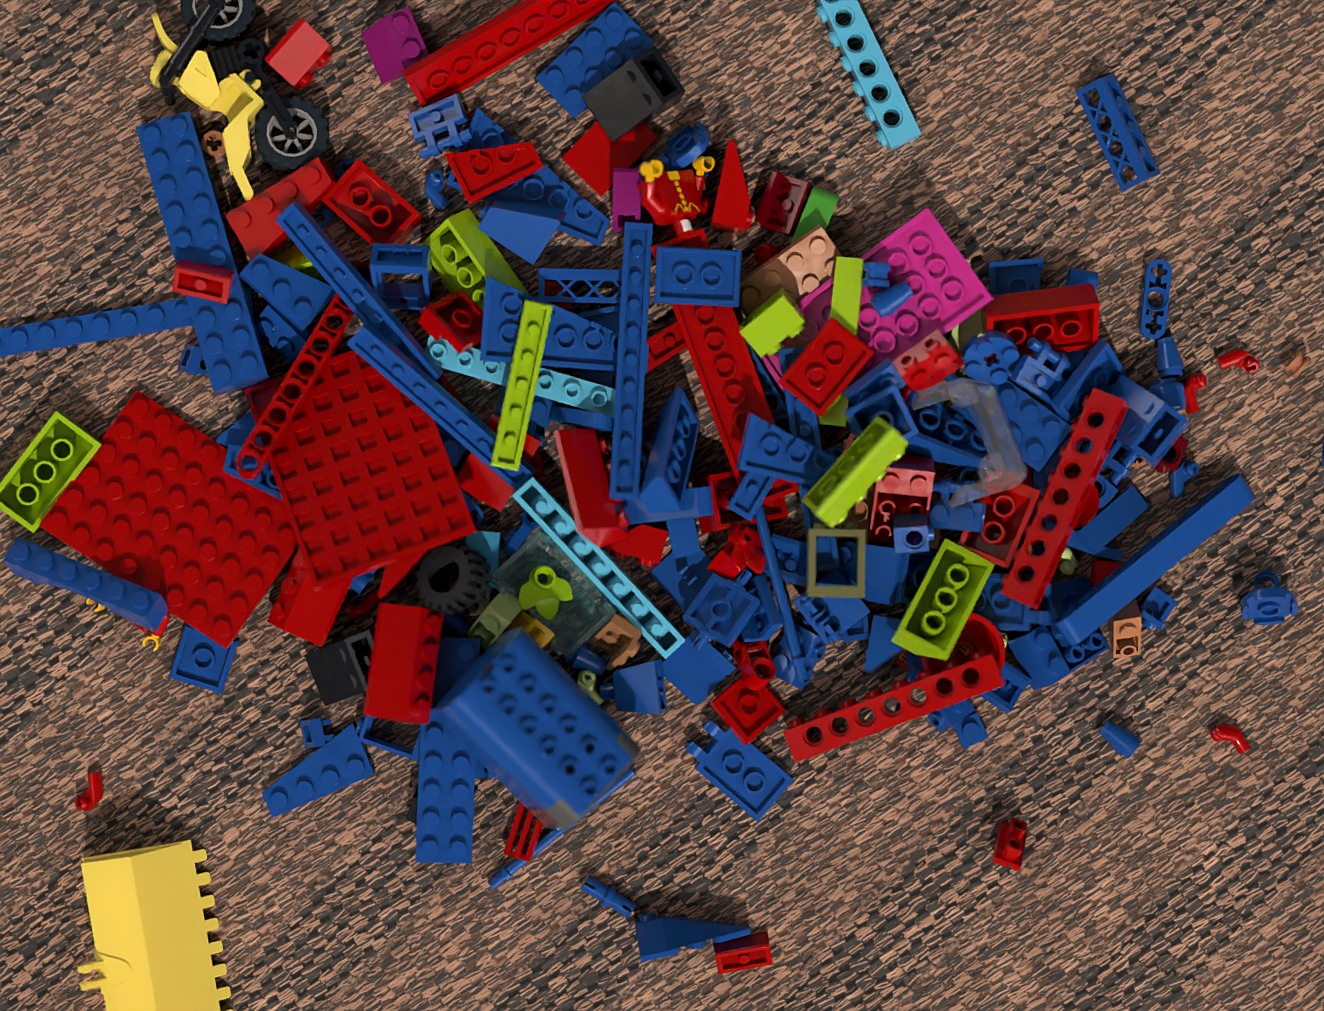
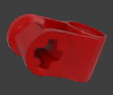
(752, 658)

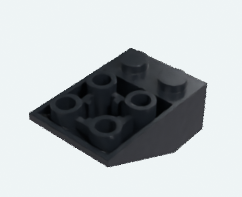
(634, 94)
(342, 667)

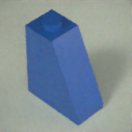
(520, 226)

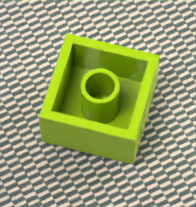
(772, 323)

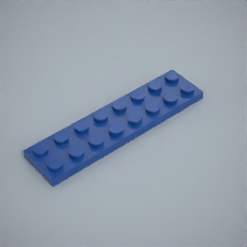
(446, 770)

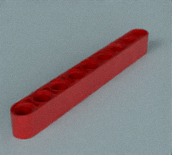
(297, 380)

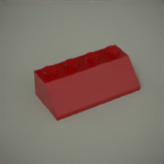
(1059, 316)
(588, 477)
(304, 610)
(403, 663)

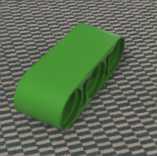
(816, 212)

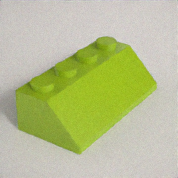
(467, 256)
(46, 469)
(855, 472)
(943, 601)

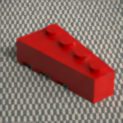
(255, 219)

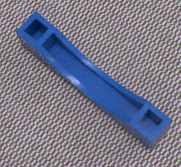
(51, 568)

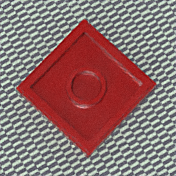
(747, 710)

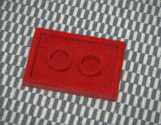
(596, 155)
(826, 367)
(483, 482)

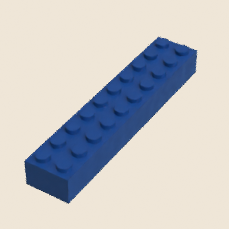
(201, 235)

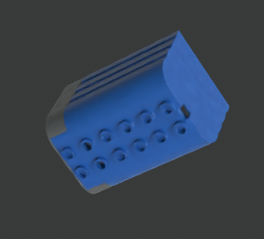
(536, 730)

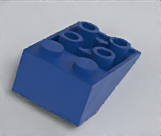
(1149, 424)
(1050, 657)

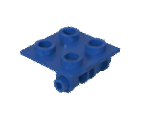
(831, 614)

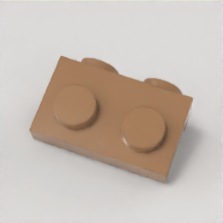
(617, 639)

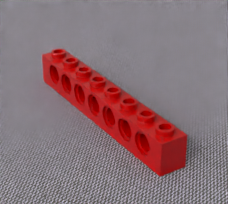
(1067, 514)
(804, 746)

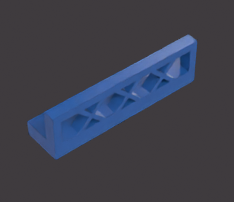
(1126, 128)
(580, 275)

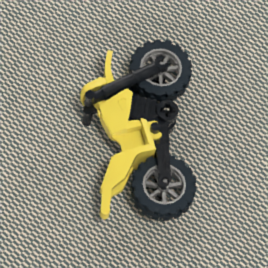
(237, 87)

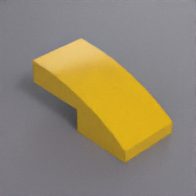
(534, 628)

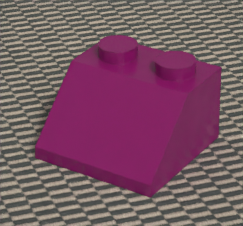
(394, 45)

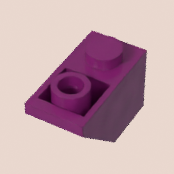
(625, 197)

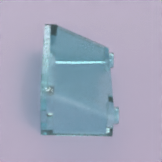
(575, 618)

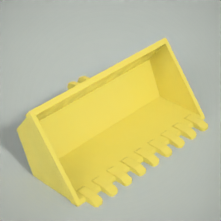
(152, 930)

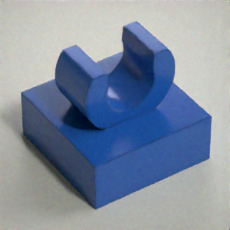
(191, 360)
(313, 732)

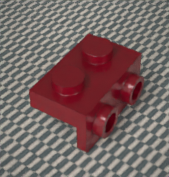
(782, 203)

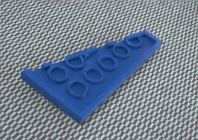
(539, 188)
(569, 339)

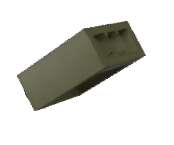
(847, 530)

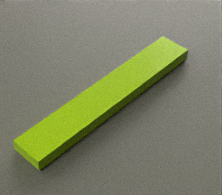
(845, 310)
(521, 385)

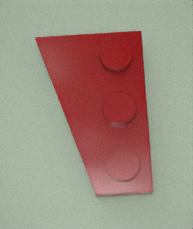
(493, 169)

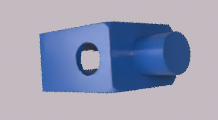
(638, 688)

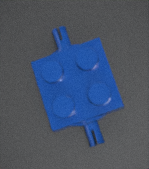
(721, 610)

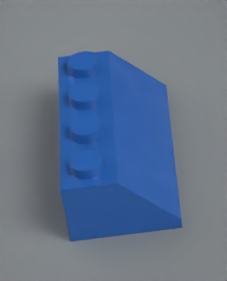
(670, 455)

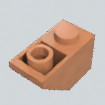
(1125, 631)

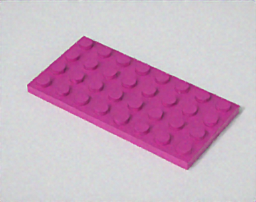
(942, 287)

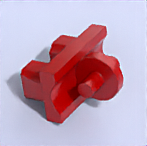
(1010, 844)

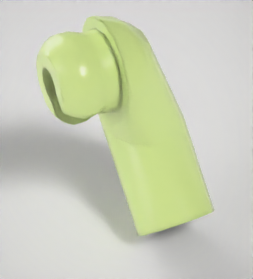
(1068, 561)
(587, 682)

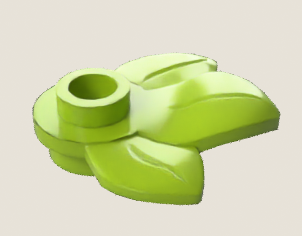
(544, 596)

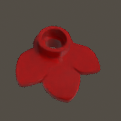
(746, 548)

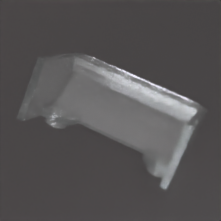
(1005, 464)

